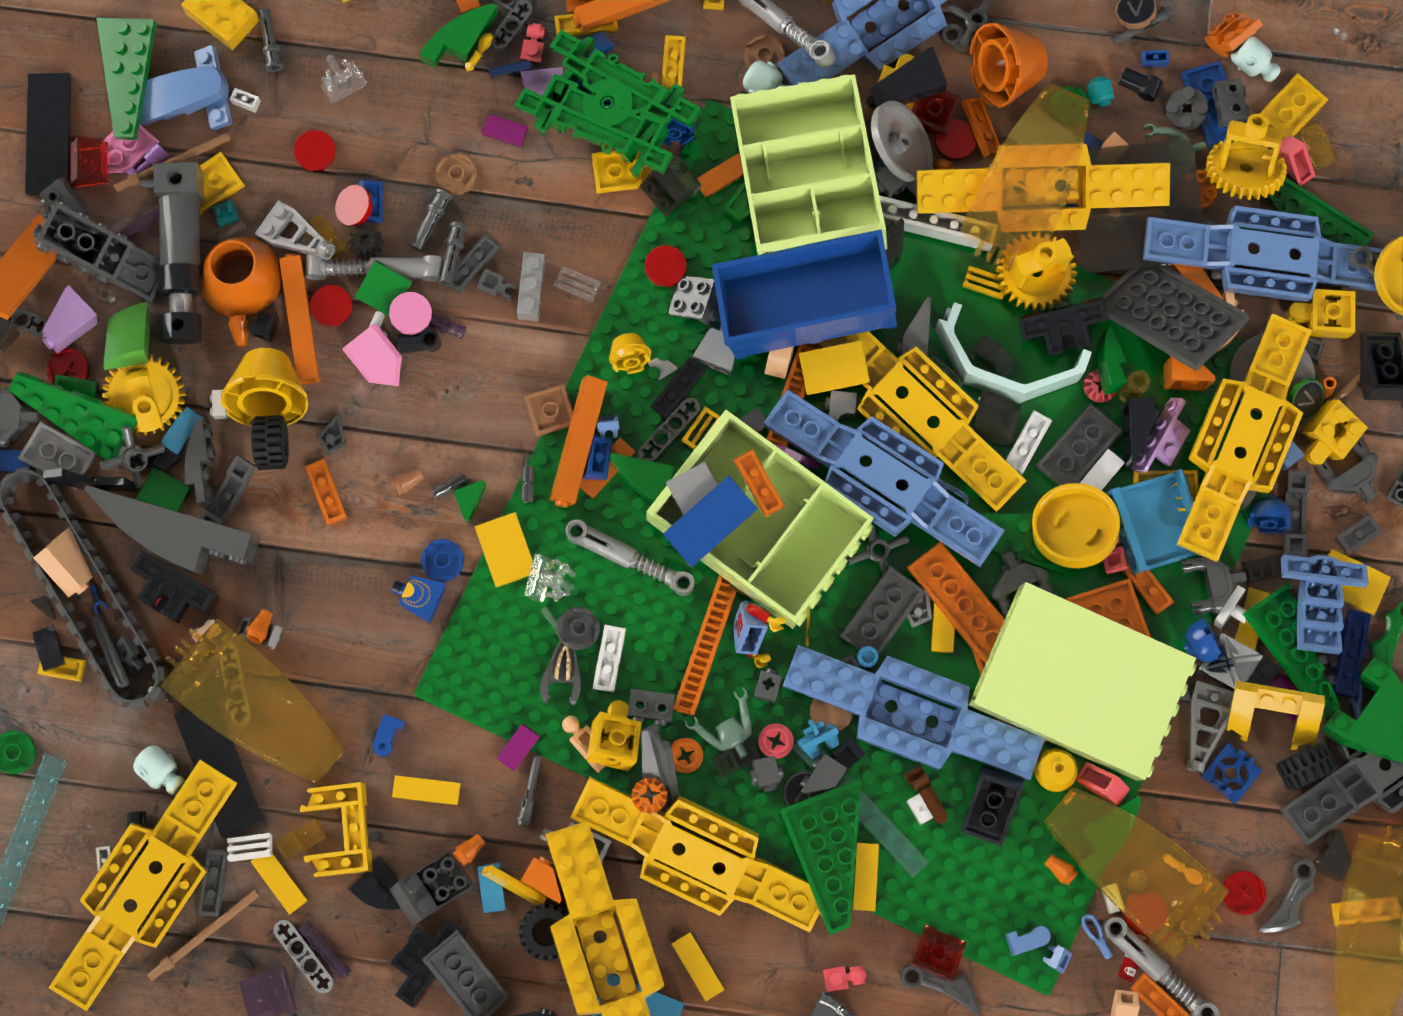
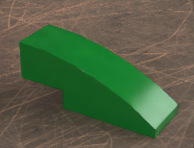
(1110, 362)

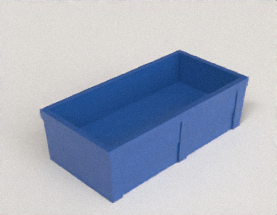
(805, 294)

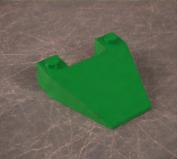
(1380, 724)

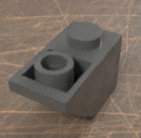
(824, 777)

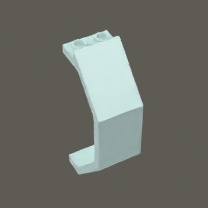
(994, 383)

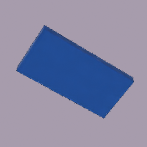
(1203, 79)
(710, 521)

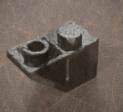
(1334, 858)

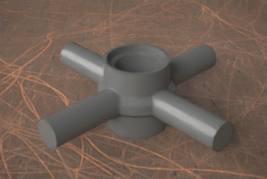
(971, 27)
(886, 546)

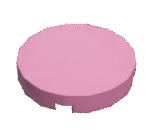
(410, 313)

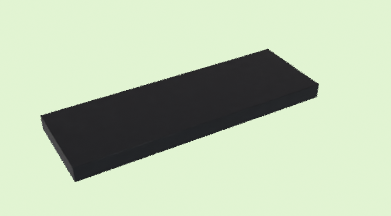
(47, 130)
(220, 753)

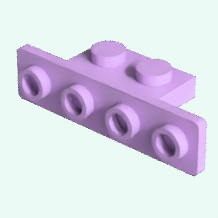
(1165, 437)

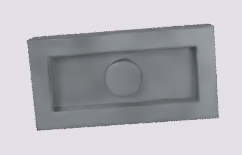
(1358, 535)

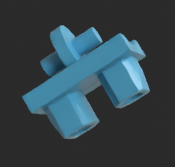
(816, 734)

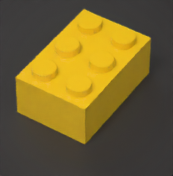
(224, 19)

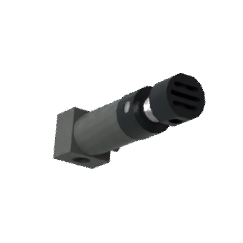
(179, 247)

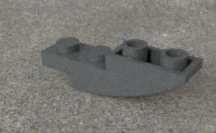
(199, 455)

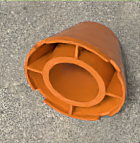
(1005, 63)
(249, 295)

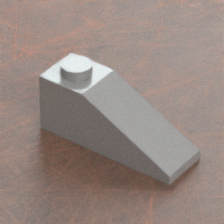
(917, 332)

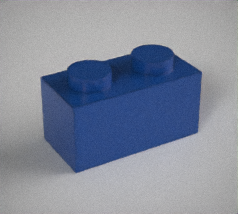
(1154, 58)

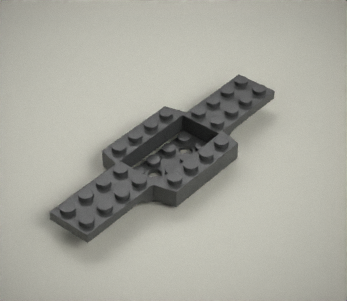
(1344, 793)

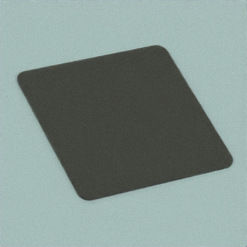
(1117, 234)

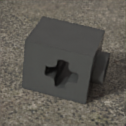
(771, 694)

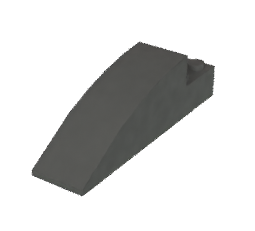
(175, 535)

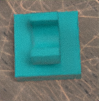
(226, 213)

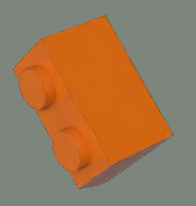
(1181, 377)
(543, 879)

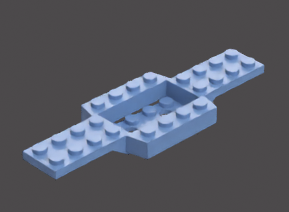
(852, 41)
(1275, 234)
(892, 460)
(957, 730)

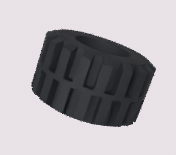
(270, 442)
(1306, 766)
(527, 926)

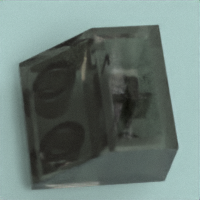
(672, 188)
(895, 239)

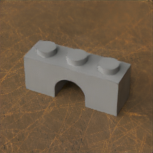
(530, 286)
(841, 405)

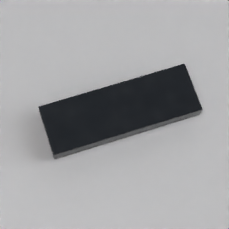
(678, 388)

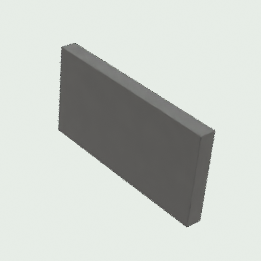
(1079, 447)
(882, 611)
(465, 977)

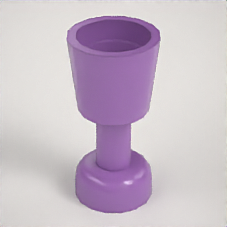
(153, 155)

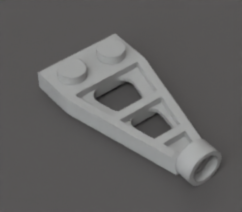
(276, 223)
(1210, 697)

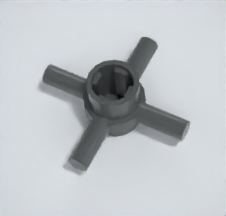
(138, 455)

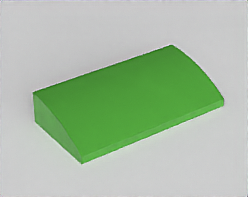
(128, 337)

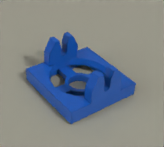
(1220, 785)

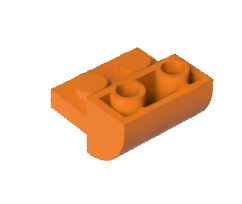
(1231, 33)

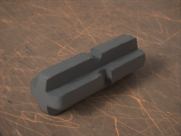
(453, 484)
(527, 487)

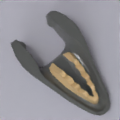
(562, 669)

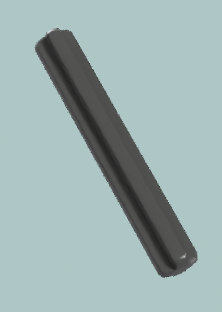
(109, 651)

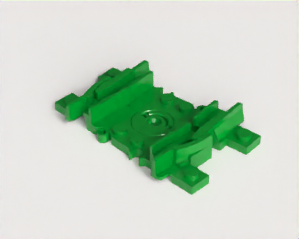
(633, 121)

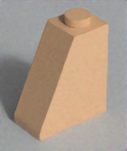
(65, 563)

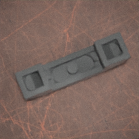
(230, 491)
(1296, 498)

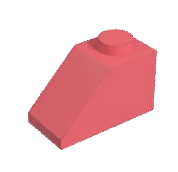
(1297, 160)
(1103, 784)

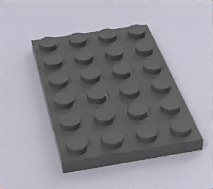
(1173, 313)

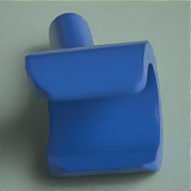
(98, 599)

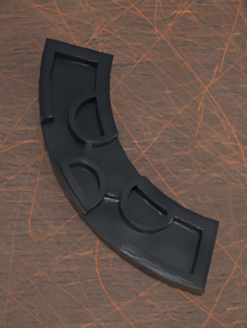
(76, 480)

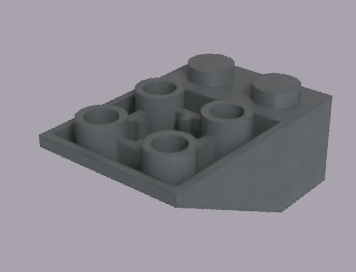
(430, 888)

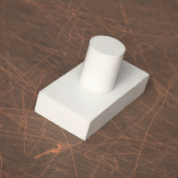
(1232, 609)

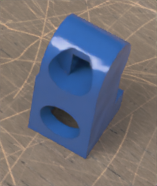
(385, 735)

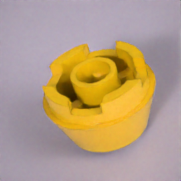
(629, 353)
(1056, 769)

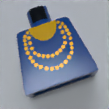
(420, 596)

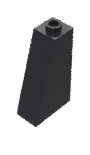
(911, 82)

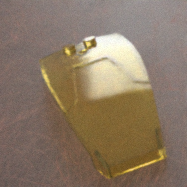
(1030, 176)
(251, 703)
(1139, 870)
(1371, 929)

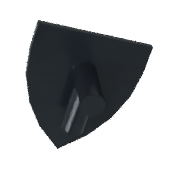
(375, 885)

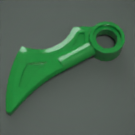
(1384, 647)

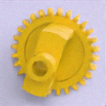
(1246, 165)
(1054, 274)
(147, 392)

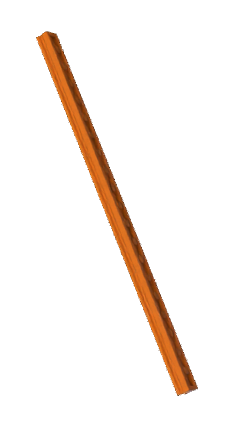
(723, 597)

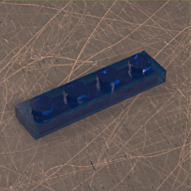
(1352, 653)

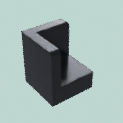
(264, 326)
(848, 754)

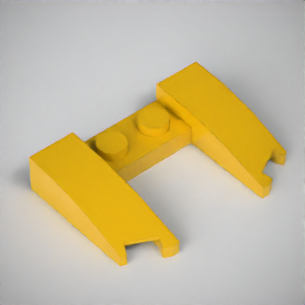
(1305, 705)
(352, 801)

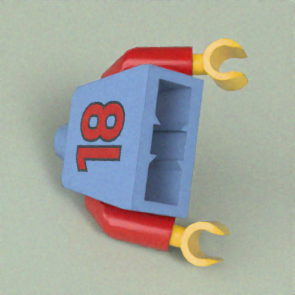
(750, 629)

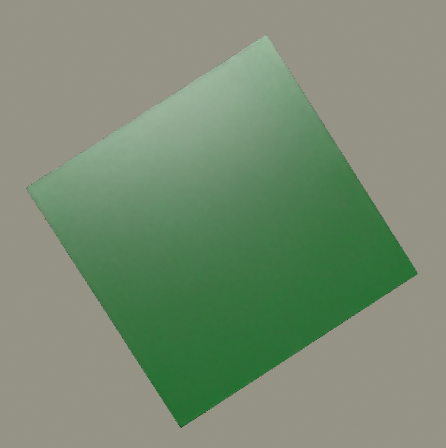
(502, 643)

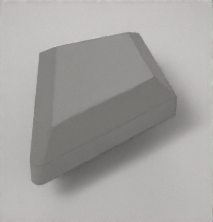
(921, 611)

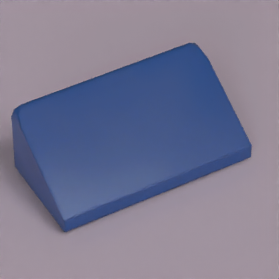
(376, 191)
(598, 459)

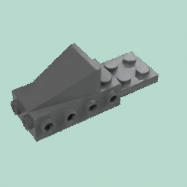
(97, 251)

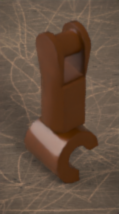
(918, 781)

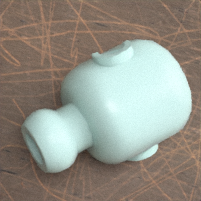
(1255, 58)
(762, 77)
(158, 769)

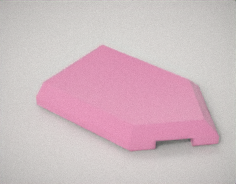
(128, 153)
(375, 357)

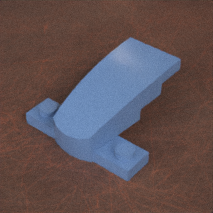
(189, 92)
(1321, 598)

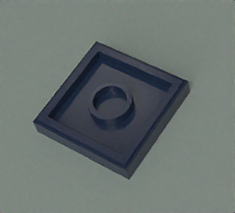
(509, 69)

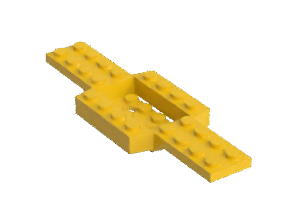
(1092, 188)
(953, 438)
(1231, 477)
(171, 845)
(692, 872)
(591, 911)

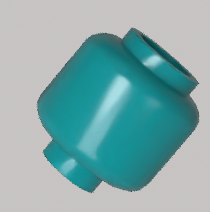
(1101, 91)

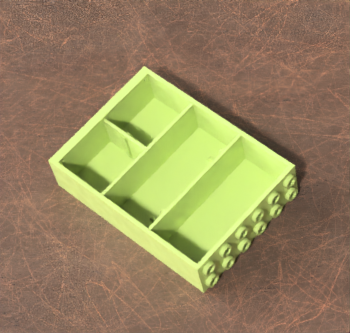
(807, 164)
(788, 554)
(1083, 682)

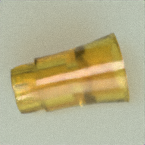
(1131, 390)

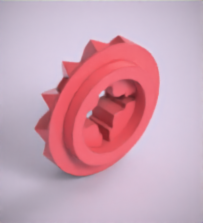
(1091, 388)
(785, 737)

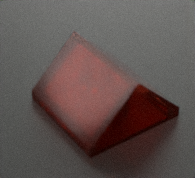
(936, 112)
(87, 162)
(938, 953)

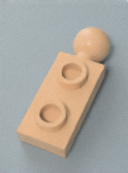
(580, 739)

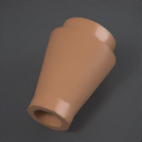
(405, 482)

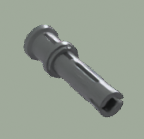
(271, 49)
(435, 210)
(456, 244)

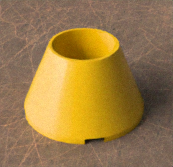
(264, 387)

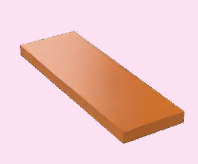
(22, 269)
(958, 598)

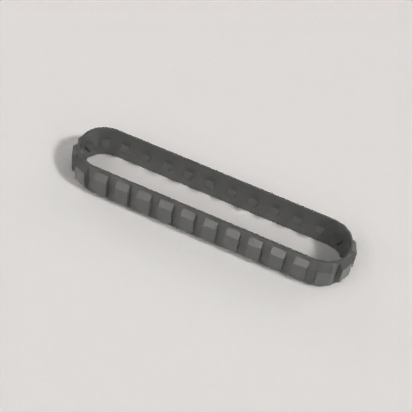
(8, 486)

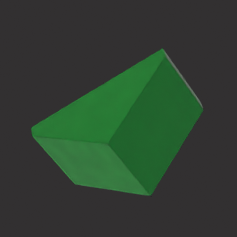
(469, 499)

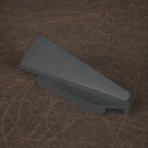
(659, 764)

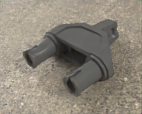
(14, 418)
(1355, 480)
(1014, 575)
(1219, 583)

